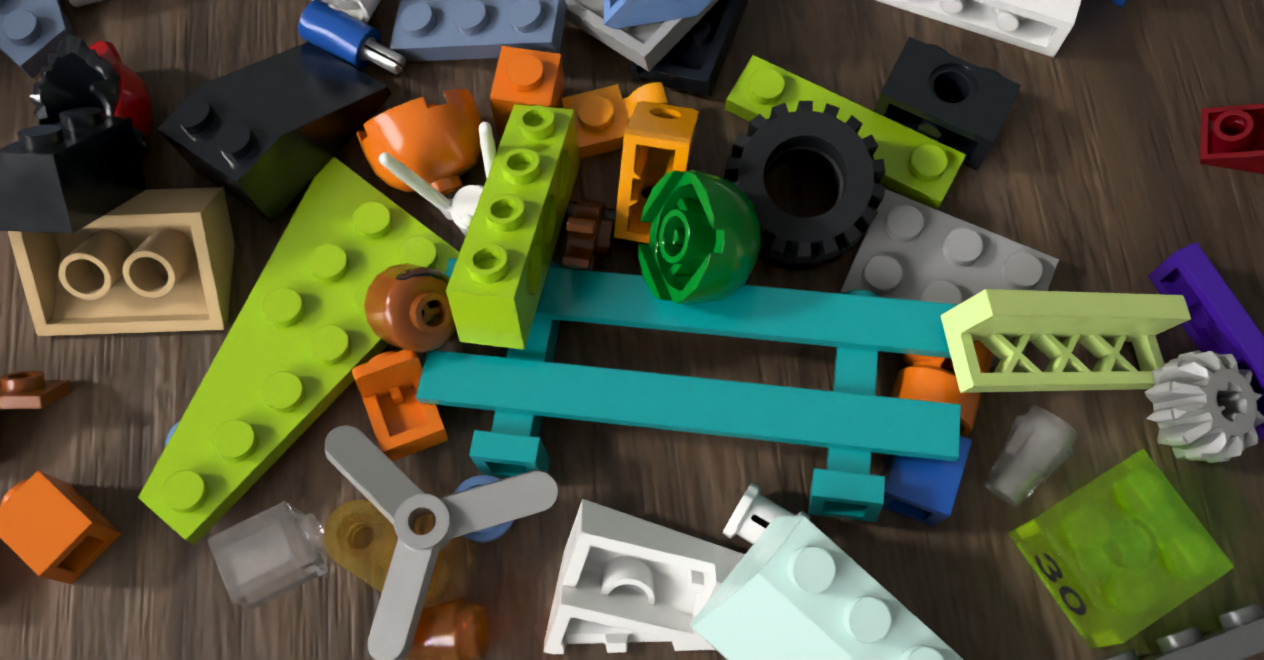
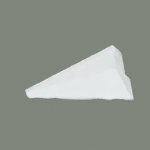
(632, 583)

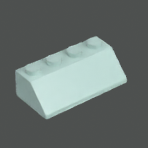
(810, 601)

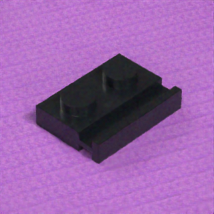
(700, 54)

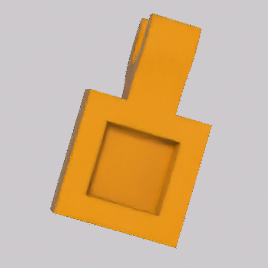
(604, 115)

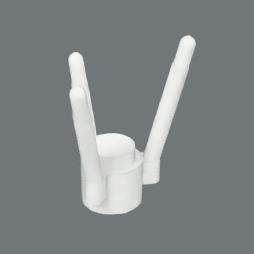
(465, 201)

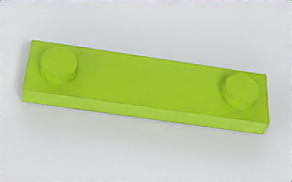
(912, 161)

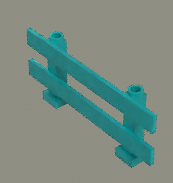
(844, 420)

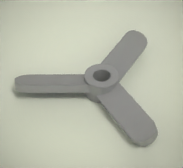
(417, 554)

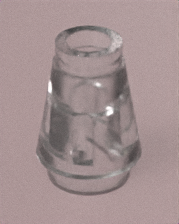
(1030, 455)

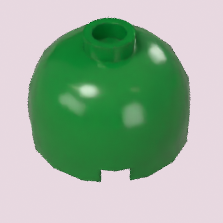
(699, 238)

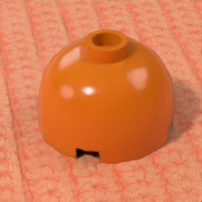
(428, 139)

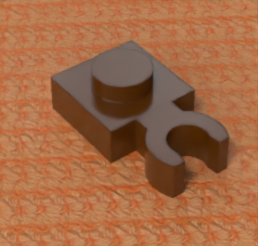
(588, 235)

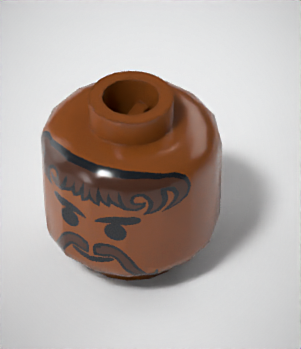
(410, 307)

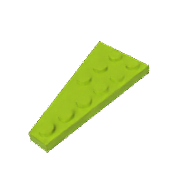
(287, 347)

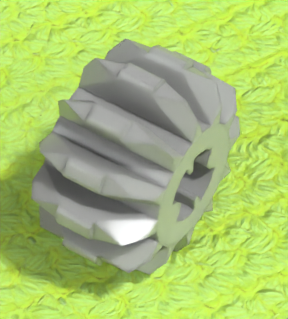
(1205, 407)

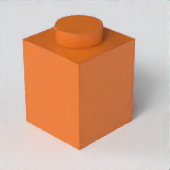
(525, 79)
(53, 527)

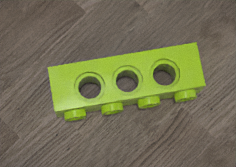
(515, 228)

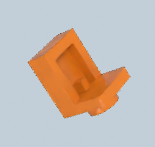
(389, 394)

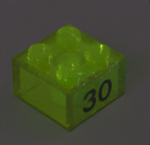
(1120, 551)

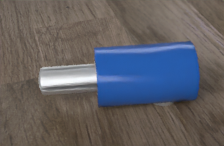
(346, 37)

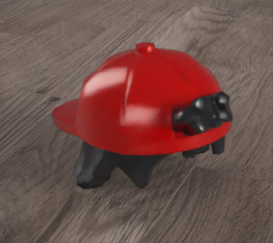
(92, 78)

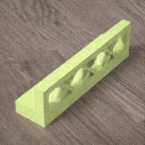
(1054, 324)

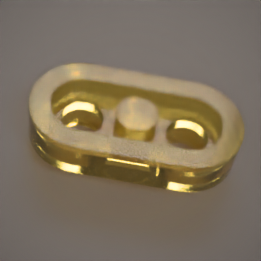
(373, 562)

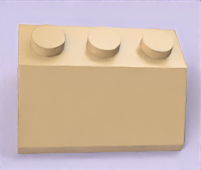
(136, 270)

